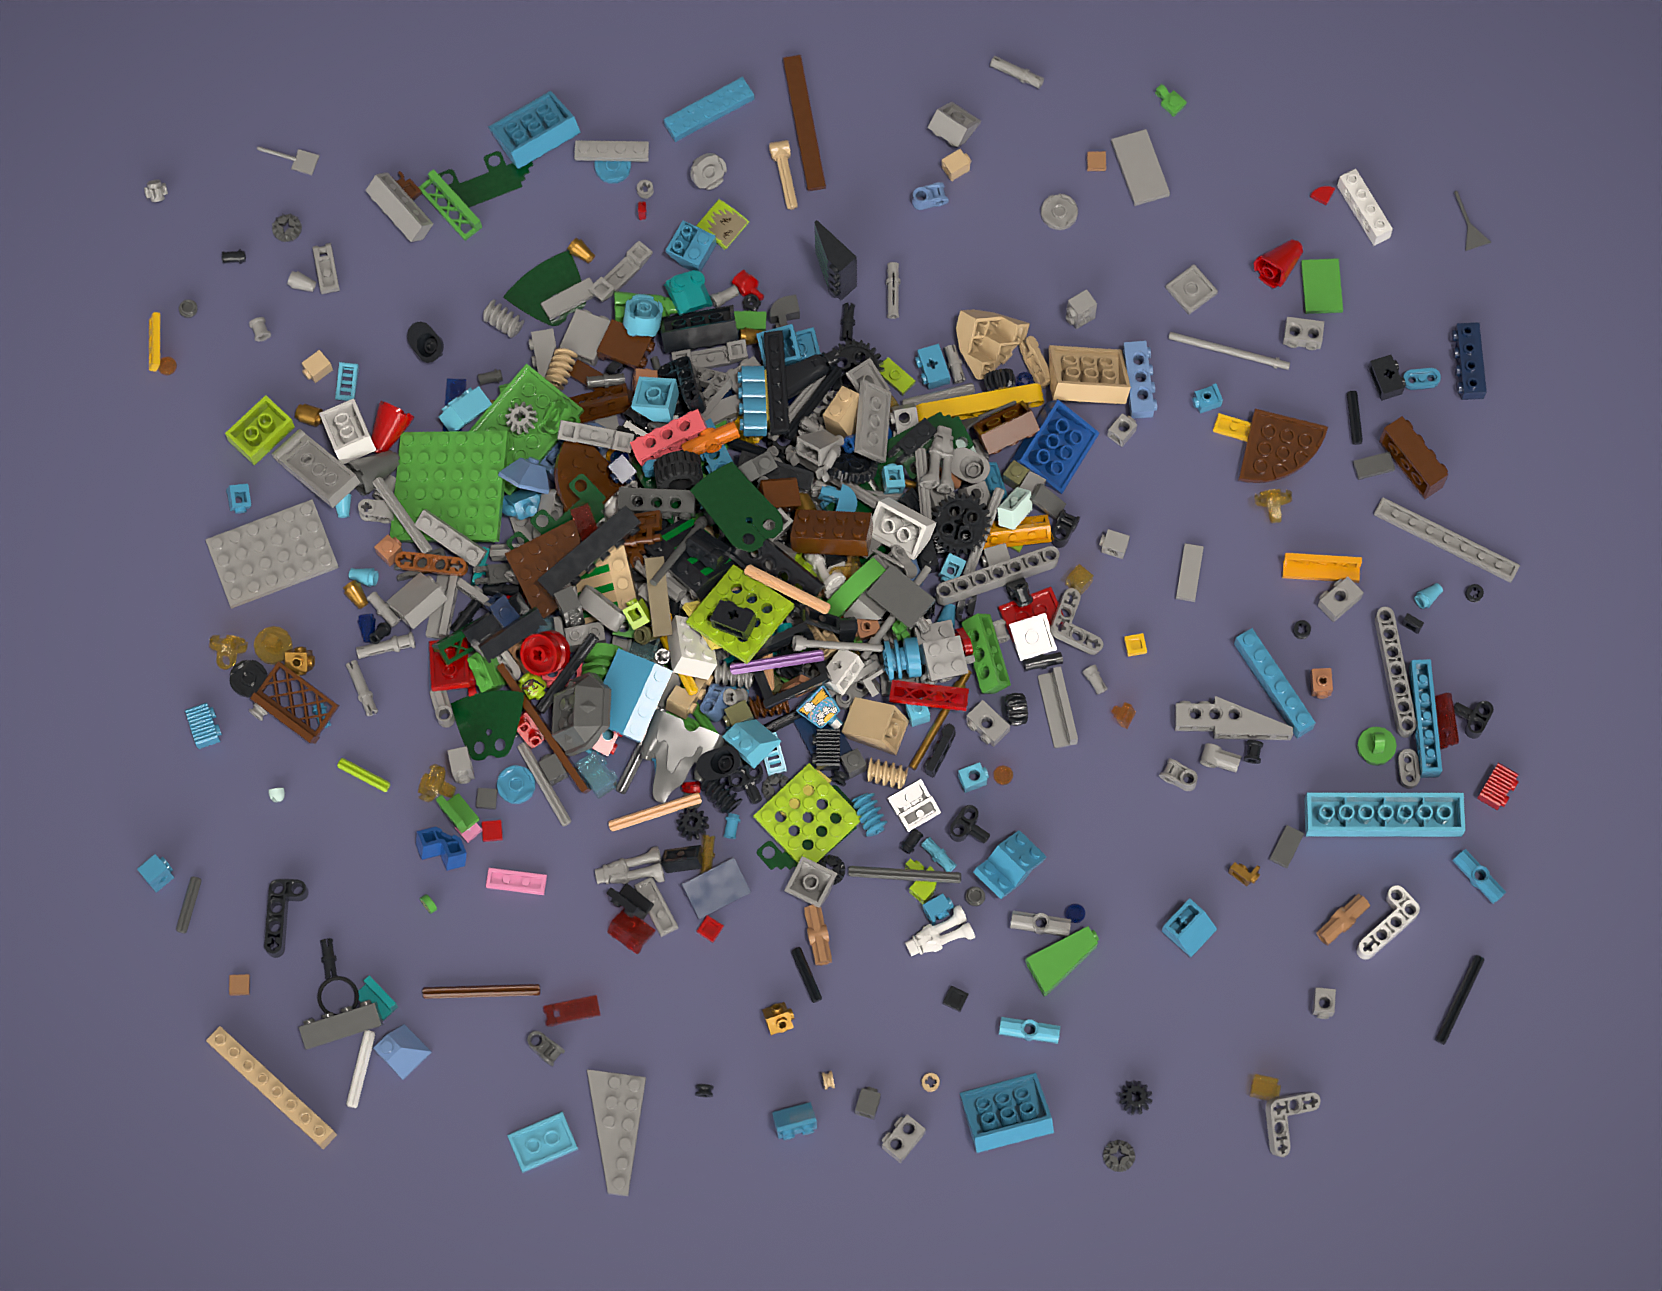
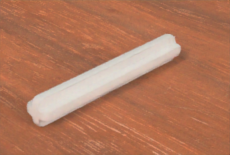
(360, 1069)

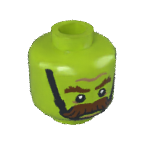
(532, 686)

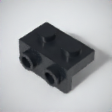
(632, 900)

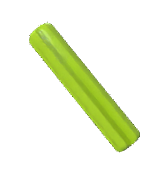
(364, 775)

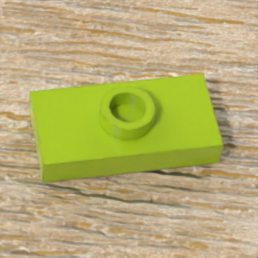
(897, 377)

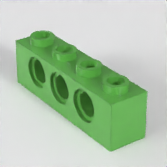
(987, 653)

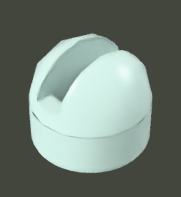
(277, 794)

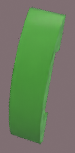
(855, 586)

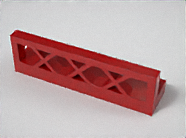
(934, 695)

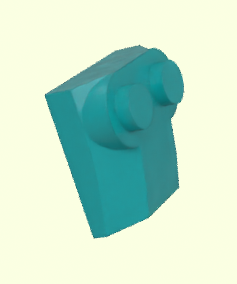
(688, 292)

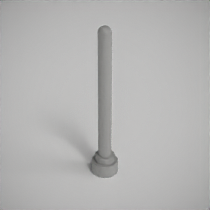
(800, 643)

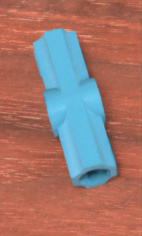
(1016, 1027)

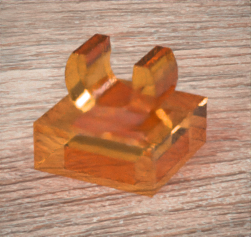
(1124, 715)

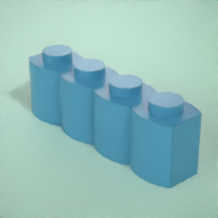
(753, 401)

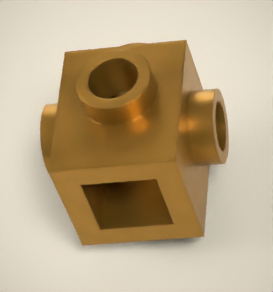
(300, 660)
(778, 1018)

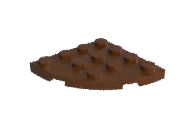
(1278, 446)
(584, 459)
(539, 556)

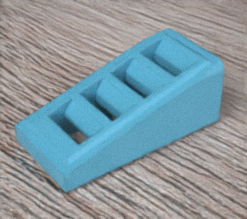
(347, 366)
(780, 769)

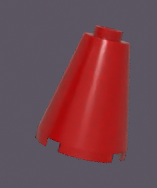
(1278, 263)
(389, 426)

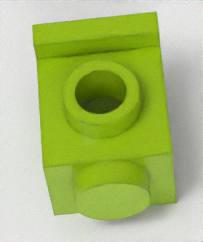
(637, 619)

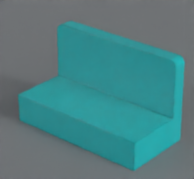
(375, 993)

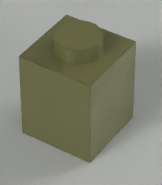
(1015, 474)
(737, 713)

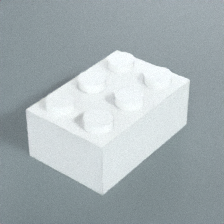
(347, 431)
(690, 651)

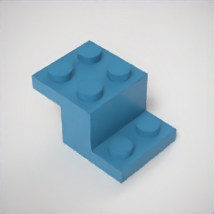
(796, 344)
(1009, 864)

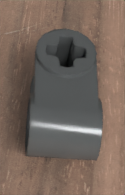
(546, 1048)

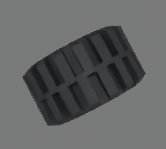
(678, 470)

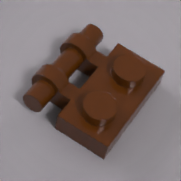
(650, 523)

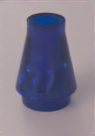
(366, 625)

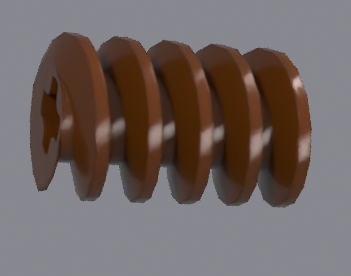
(758, 707)

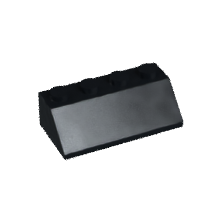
(699, 329)

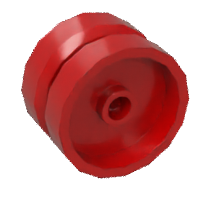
(545, 652)

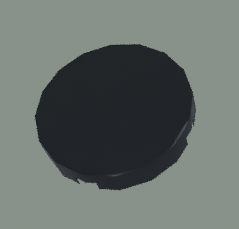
(247, 677)

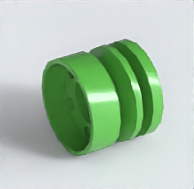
(600, 659)

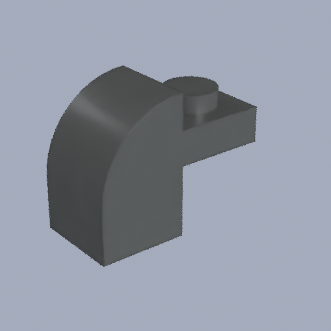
(784, 310)
(759, 466)

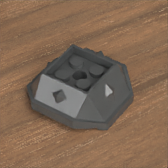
(581, 713)

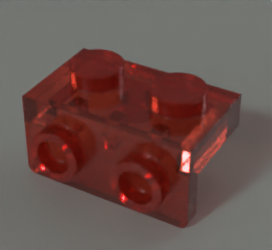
(630, 931)

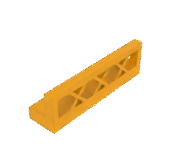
(1025, 534)
(1321, 567)

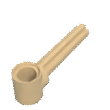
(781, 153)

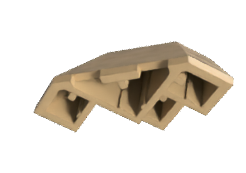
(988, 339)

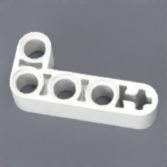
(1385, 927)

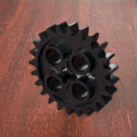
(850, 353)
(853, 468)
(978, 528)

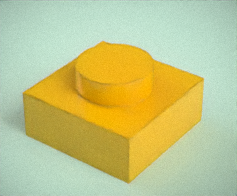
(1135, 644)

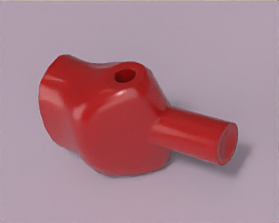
(747, 284)

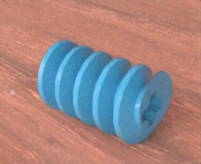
(869, 814)

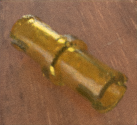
(707, 853)

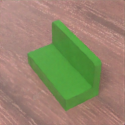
(458, 812)

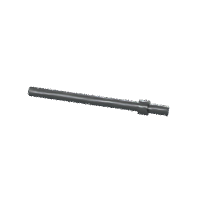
(701, 523)

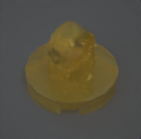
(1273, 500)
(847, 571)
(272, 644)
(229, 647)
(434, 784)

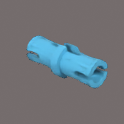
(938, 855)

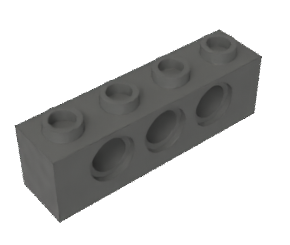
(688, 501)
(569, 607)

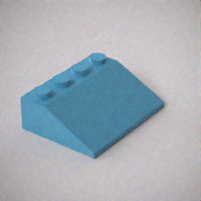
(535, 129)
(635, 693)
(1007, 1112)

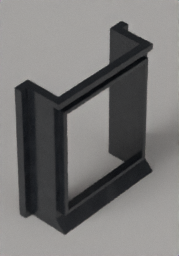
(492, 639)
(776, 643)

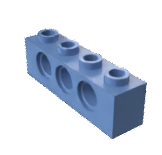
(1139, 351)

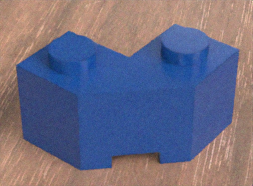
(434, 843)

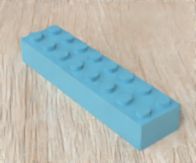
(1385, 814)

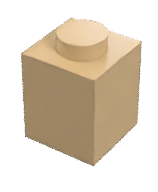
(956, 164)
(316, 367)

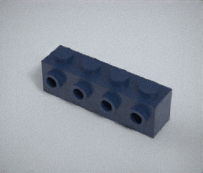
(1470, 361)

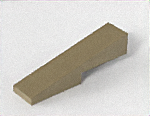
(658, 598)

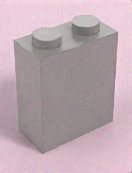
(585, 335)
(417, 600)

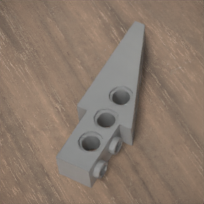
(1247, 726)

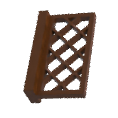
(290, 718)

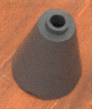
(372, 467)

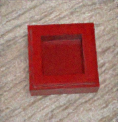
(492, 830)
(710, 929)

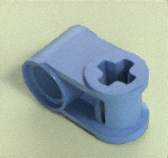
(932, 195)
(713, 703)

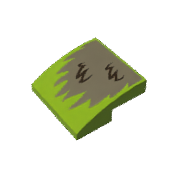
(723, 223)

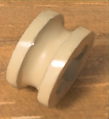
(828, 1080)
(926, 1086)

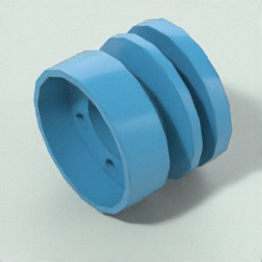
(902, 658)

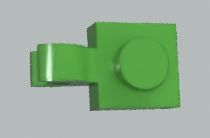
(1171, 101)
(899, 631)

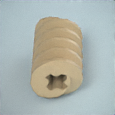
(559, 366)
(886, 773)

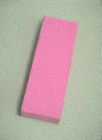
(516, 881)

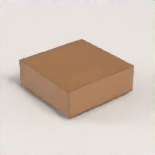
(1096, 161)
(239, 985)

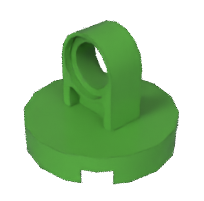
(558, 411)
(1376, 746)

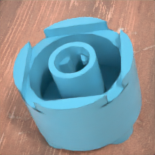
(642, 315)

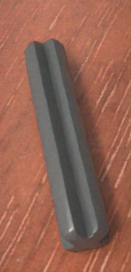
(188, 905)

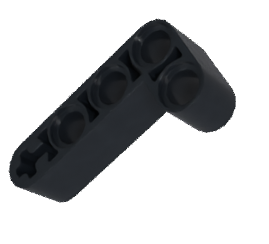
(688, 379)
(281, 917)

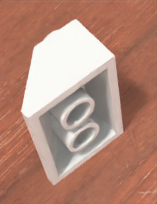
(901, 526)

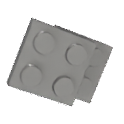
(941, 651)

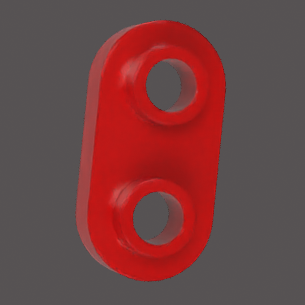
(966, 642)

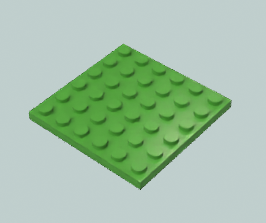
(453, 479)

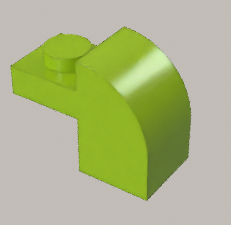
(921, 889)

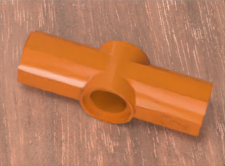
(712, 439)

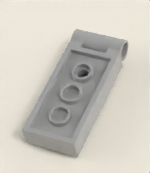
(316, 468)

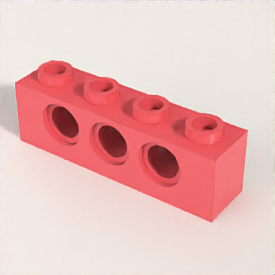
(659, 436)

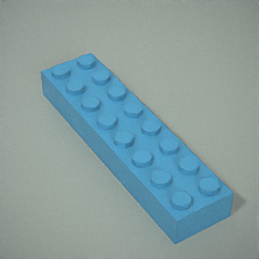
(709, 109)

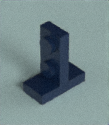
(501, 609)

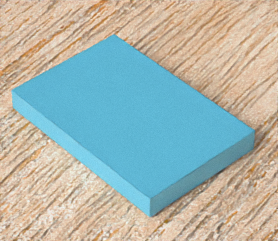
(542, 1142)

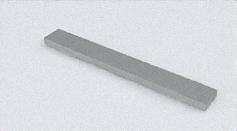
(1446, 540)

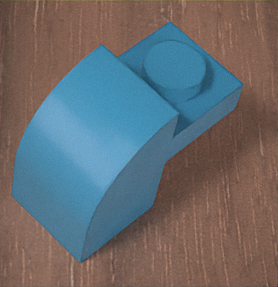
(844, 498)

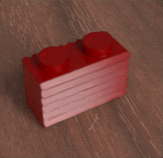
(1498, 786)

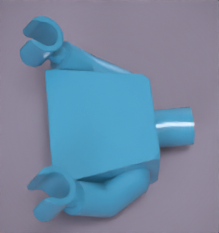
(521, 504)

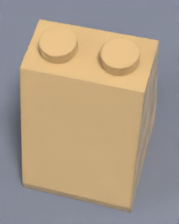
(841, 414)
(875, 725)

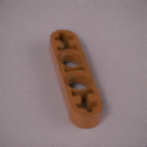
(431, 563)

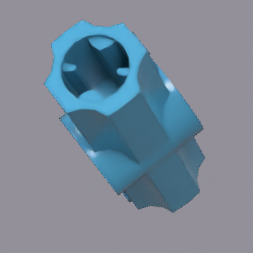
(1469, 867)

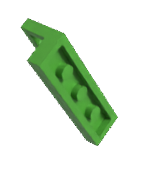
(455, 201)

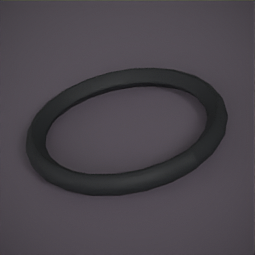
(333, 979)

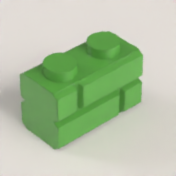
(486, 674)

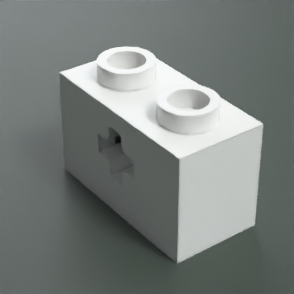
(843, 670)

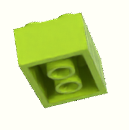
(260, 430)

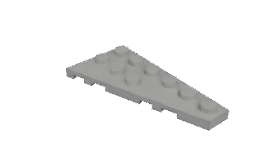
(617, 1113)

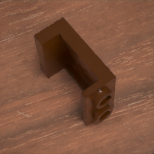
(625, 348)

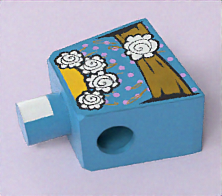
(820, 708)

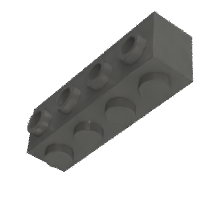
(338, 1026)

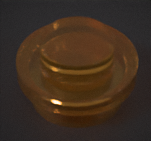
(167, 366)
(1003, 775)

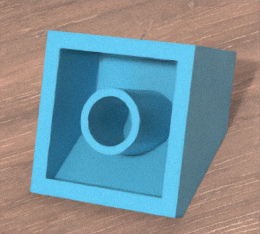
(656, 398)
(751, 741)

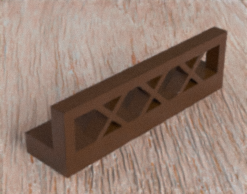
(603, 407)

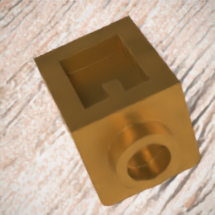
(1241, 873)

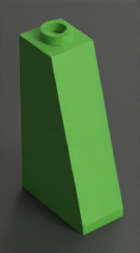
(1057, 961)

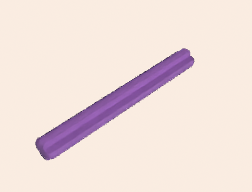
(777, 662)

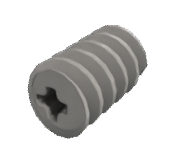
(502, 320)
(723, 673)

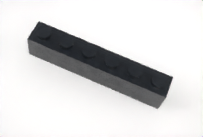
(590, 552)

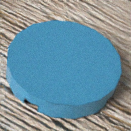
(612, 170)
(516, 784)

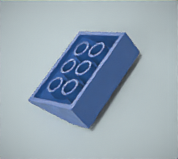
(1058, 446)

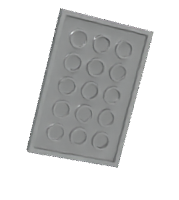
(271, 553)

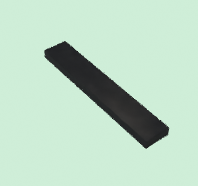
(777, 383)

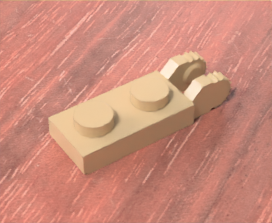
(1035, 361)

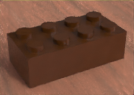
(1414, 457)
(832, 532)

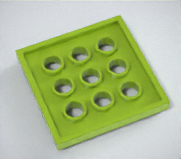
(750, 587)
(794, 817)

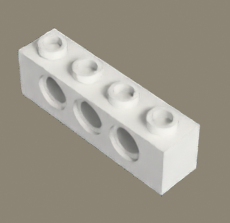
(1364, 207)

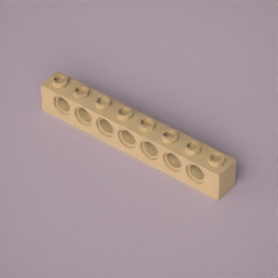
(271, 1087)

